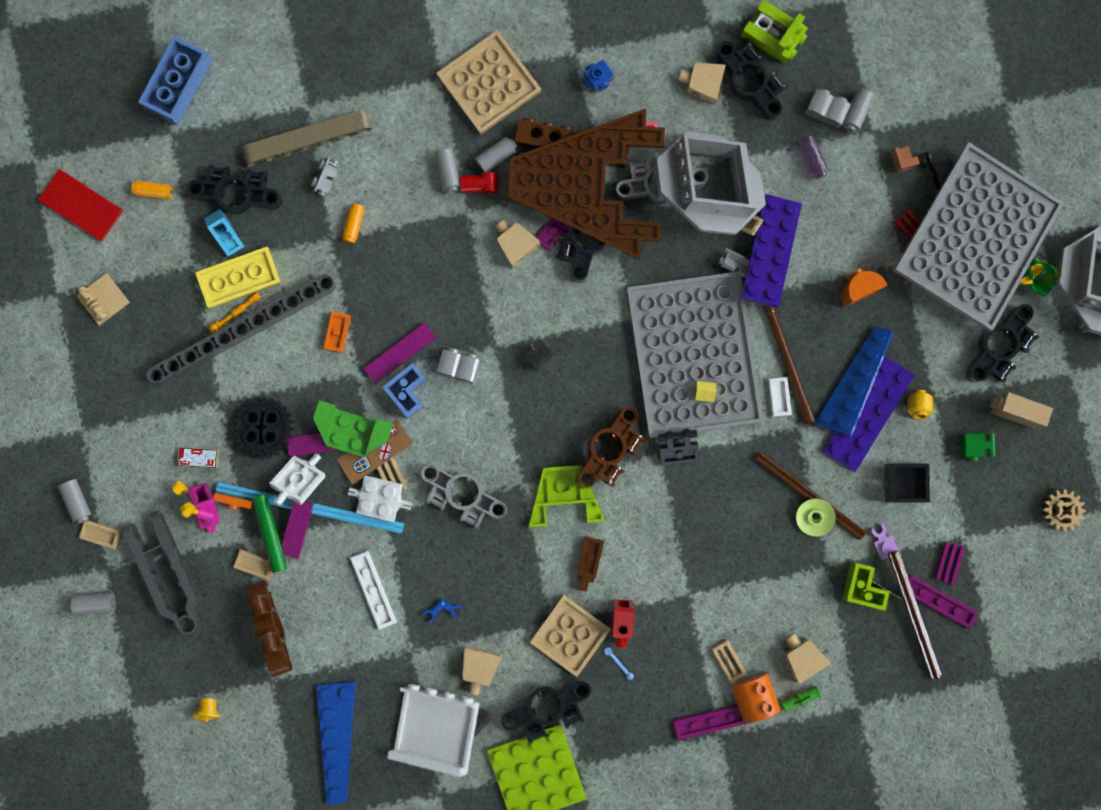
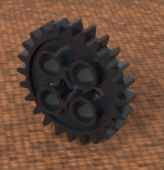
(245, 428)

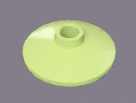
(813, 526)

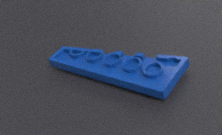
(851, 394)
(336, 724)

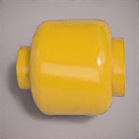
(920, 404)

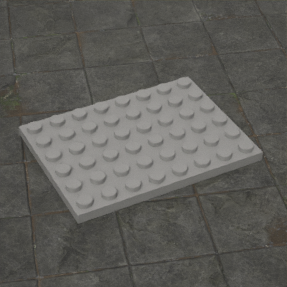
(978, 237)
(691, 335)

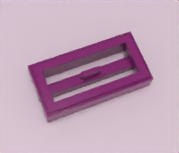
(950, 561)

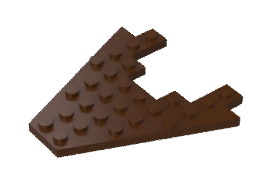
(569, 181)

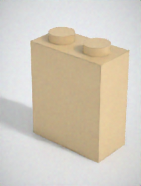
(1021, 410)

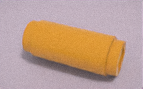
(151, 190)
(353, 223)

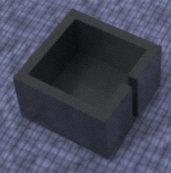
(907, 483)

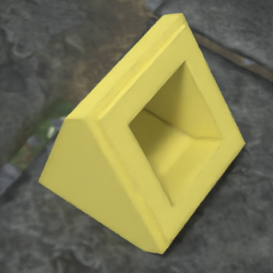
(705, 391)

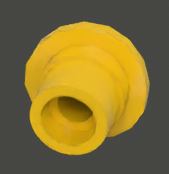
(206, 710)

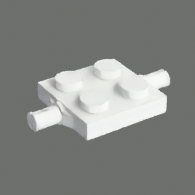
(297, 480)
(379, 498)

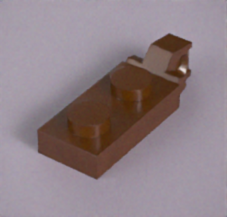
(589, 561)

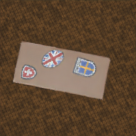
(358, 467)

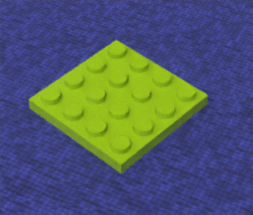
(537, 774)

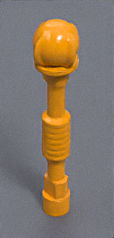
(216, 326)

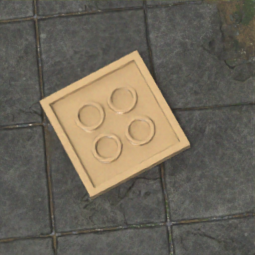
(570, 635)

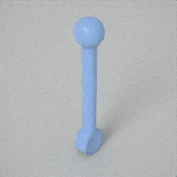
(608, 651)

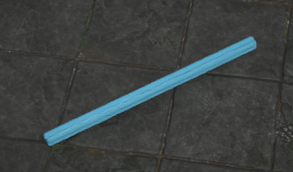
(318, 509)

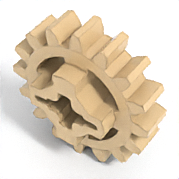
(1072, 510)

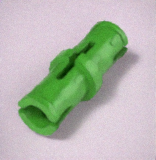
(800, 699)

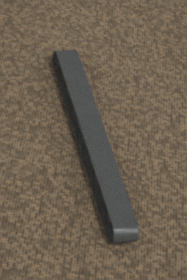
(232, 330)

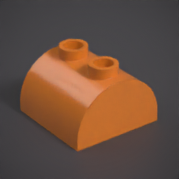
(861, 285)
(756, 698)

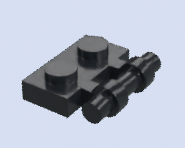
(680, 452)

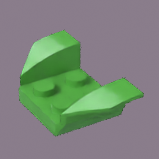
(349, 431)

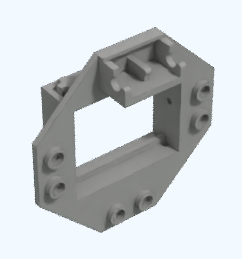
(677, 187)
(1076, 280)

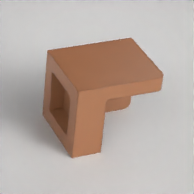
(903, 159)

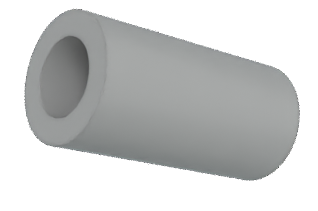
(857, 112)
(496, 154)
(447, 170)
(74, 501)
(92, 603)

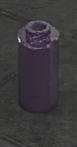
(812, 157)

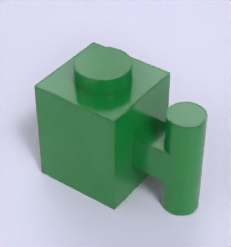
(974, 446)

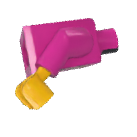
(202, 505)

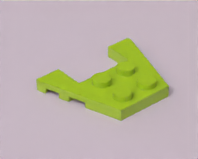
(559, 487)

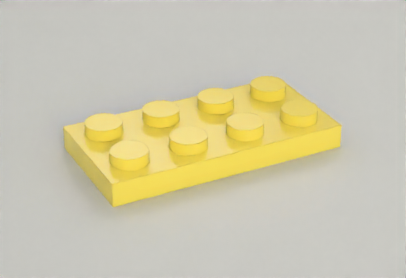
(238, 277)

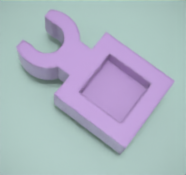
(884, 543)

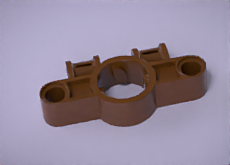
(619, 431)
(269, 629)

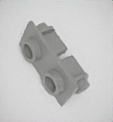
(326, 169)
(734, 261)

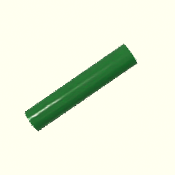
(269, 533)

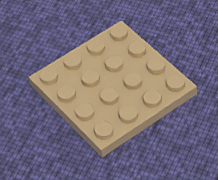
(489, 82)

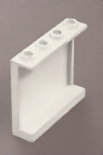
(435, 730)

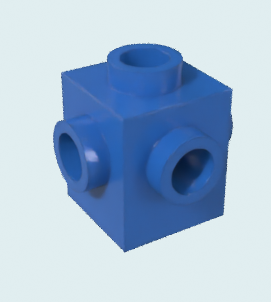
(598, 76)

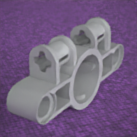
(639, 186)
(444, 481)

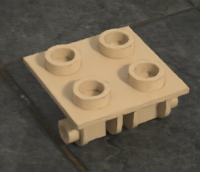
(102, 299)

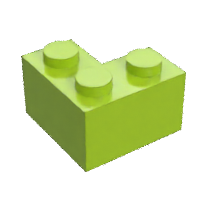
(859, 588)

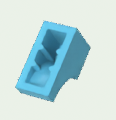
(223, 232)

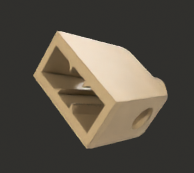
(704, 80)
(516, 242)
(804, 658)
(479, 668)

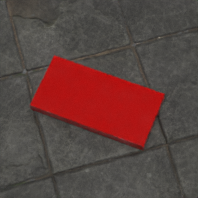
(80, 205)

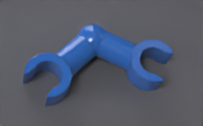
(442, 604)

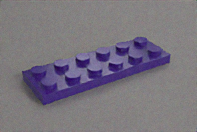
(771, 252)
(884, 396)

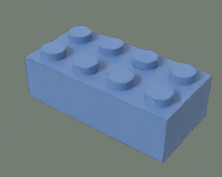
(175, 80)

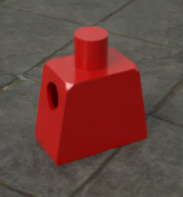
(622, 615)

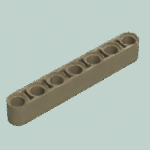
(306, 137)

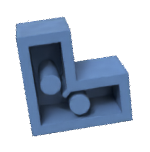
(401, 390)

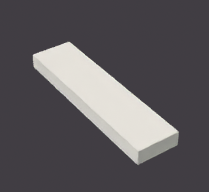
(373, 590)

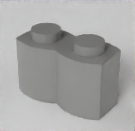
(828, 108)
(458, 365)

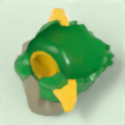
(1040, 277)

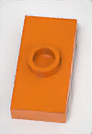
(337, 332)
(233, 502)

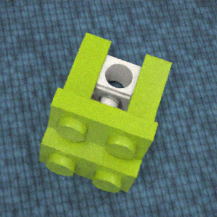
(768, 38)

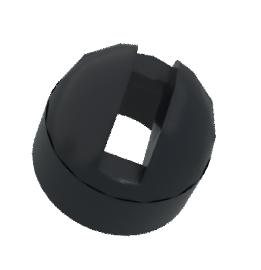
(922, 159)

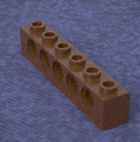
(528, 126)

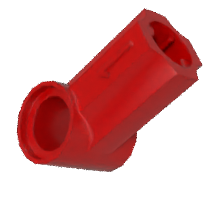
(483, 183)

